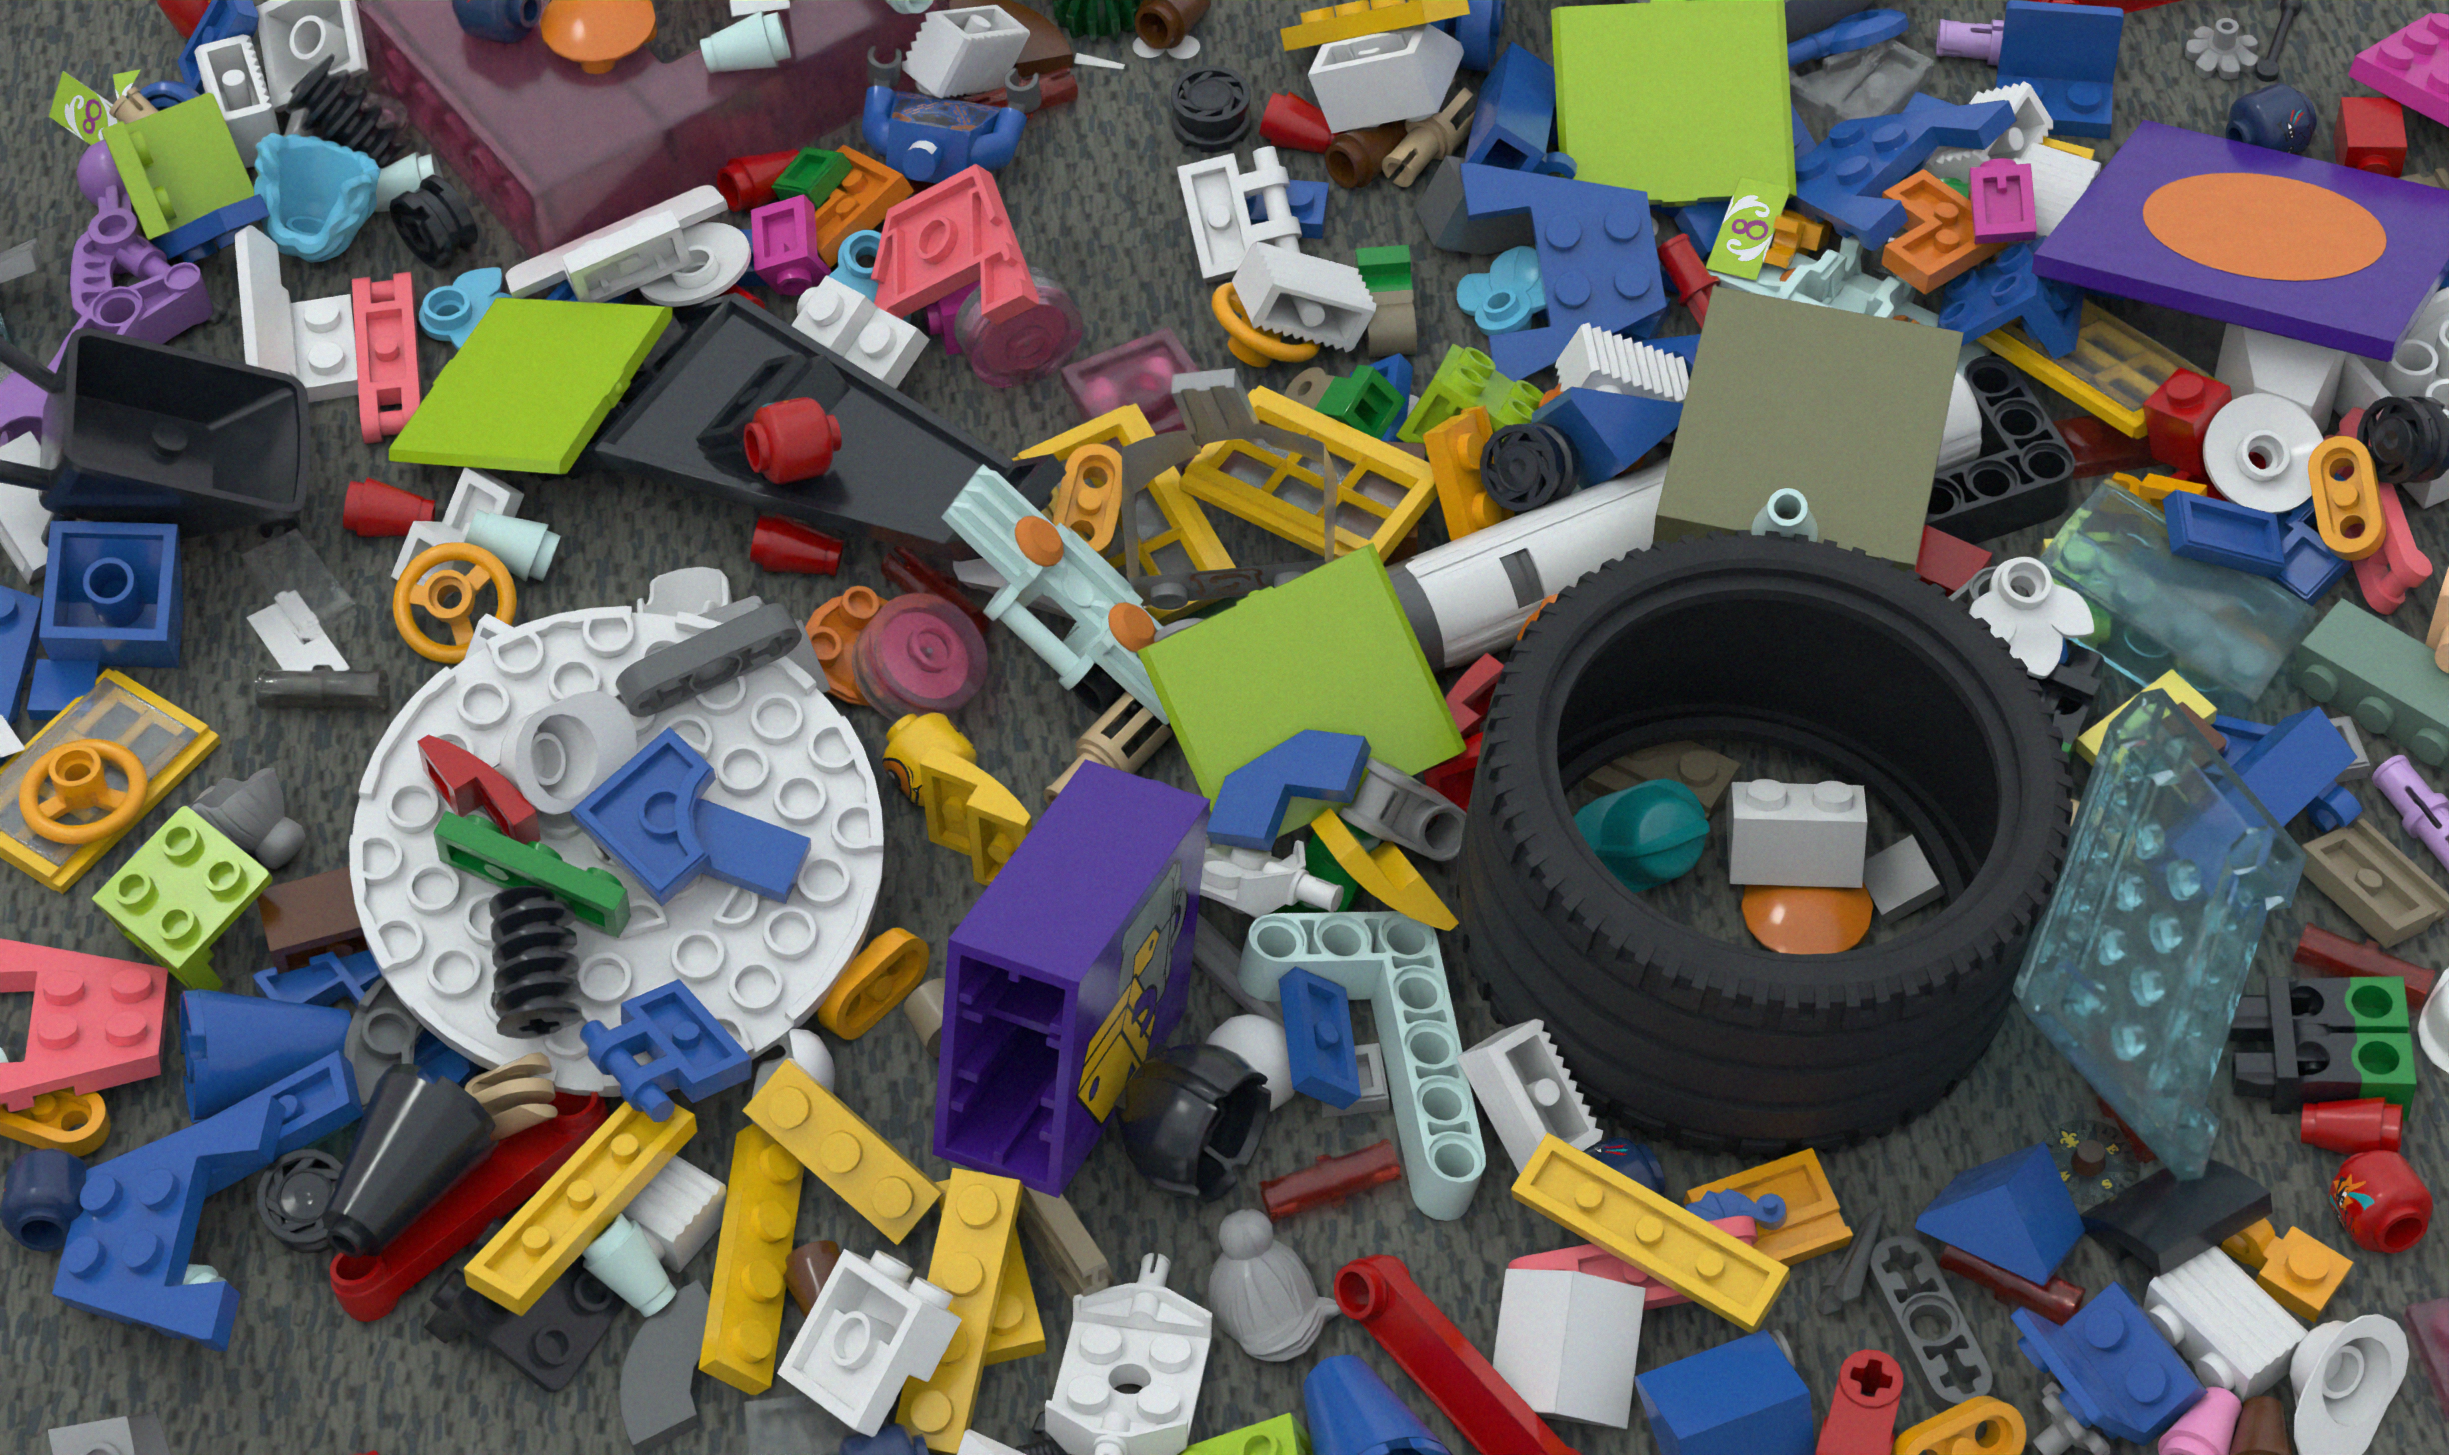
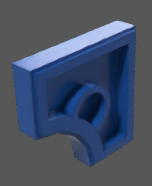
(648, 816)

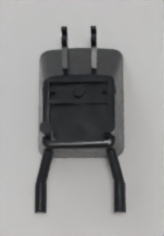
(165, 438)

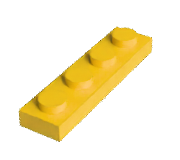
(1358, 20)
(576, 1206)
(1651, 1233)
(750, 1262)
(971, 1267)

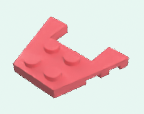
(949, 241)
(90, 1021)

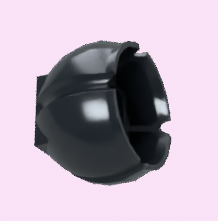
(1193, 1118)

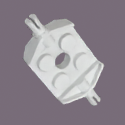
(1259, 883)
(1131, 1337)

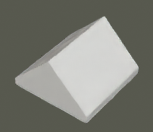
(1570, 1344)

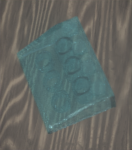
(2169, 612)

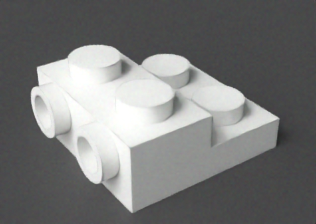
(859, 330)
(868, 1338)

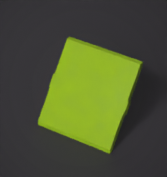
(1675, 96)
(531, 385)
(1300, 657)

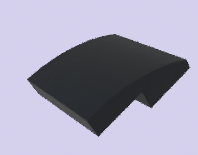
(2177, 1219)

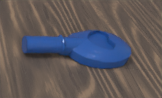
(1849, 34)

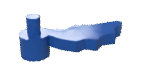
(1768, 1210)

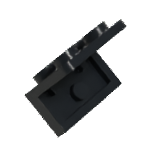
(548, 1338)

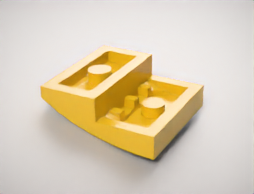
(971, 812)
(1384, 873)

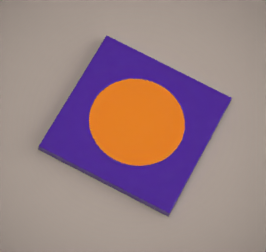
(2256, 240)

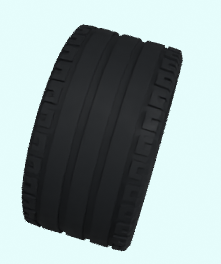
(1797, 655)

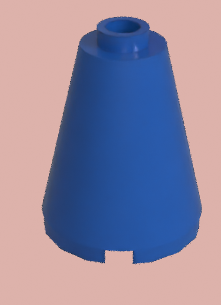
(249, 1043)
(1360, 1414)

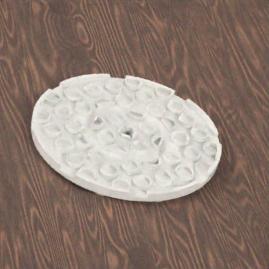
(745, 957)

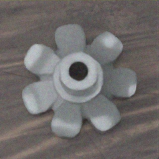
(2222, 50)
(2066, 1429)

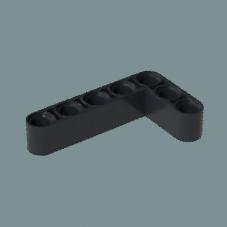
(2023, 468)

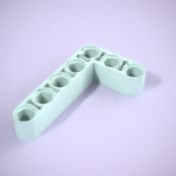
(1404, 976)

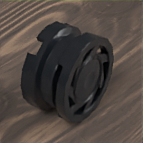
(1210, 108)
(433, 221)
(2406, 439)
(1530, 466)
(295, 1197)

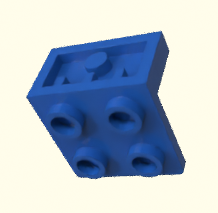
(2066, 58)
(2007, 290)
(2112, 1366)

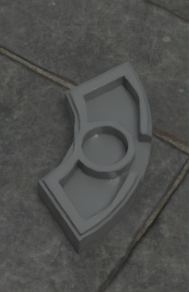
(380, 1036)
(663, 1371)

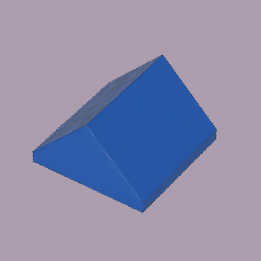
(1608, 428)
(2009, 1214)
(1729, 1402)

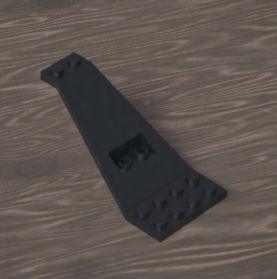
(895, 460)

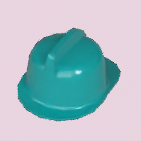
(1645, 832)

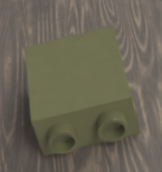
(1813, 405)

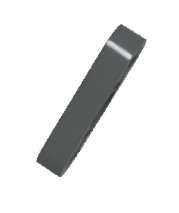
(708, 660)
(1933, 1299)

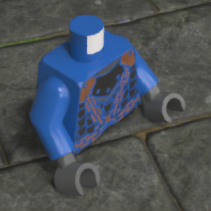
(938, 136)

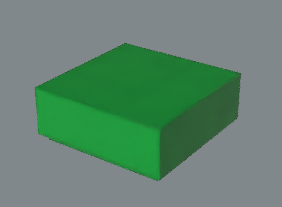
(814, 174)

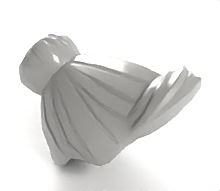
(252, 817)
(1265, 1291)

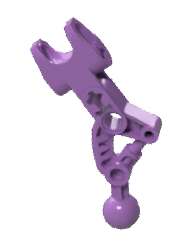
(150, 310)

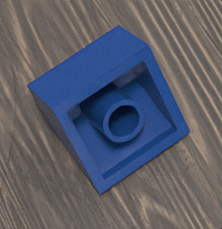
(113, 594)

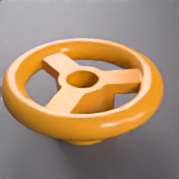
(1250, 344)
(444, 583)
(81, 785)

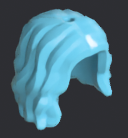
(314, 194)

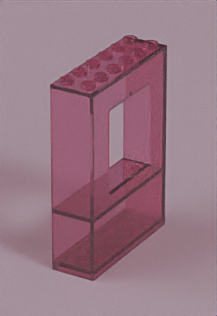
(583, 150)

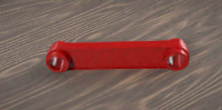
(519, 1167)
(1441, 1359)

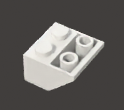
(1384, 76)

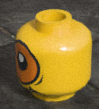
(909, 743)

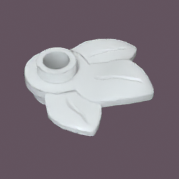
(2034, 623)

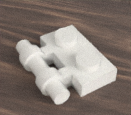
(1220, 215)

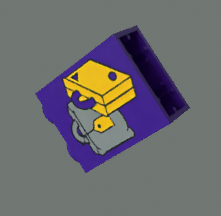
(1068, 976)

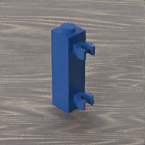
(1518, 117)
(2298, 768)

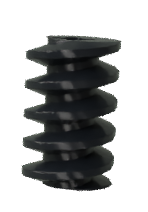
(341, 114)
(533, 962)

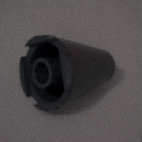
(405, 1159)

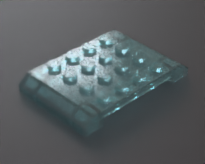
(2157, 925)

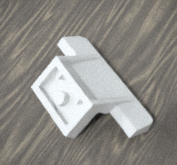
(621, 253)
(299, 338)

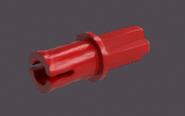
(1688, 275)

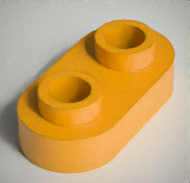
(2348, 501)
(1087, 507)
(875, 983)
(51, 1118)
(1955, 1429)

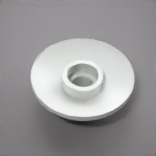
(718, 258)
(2277, 432)

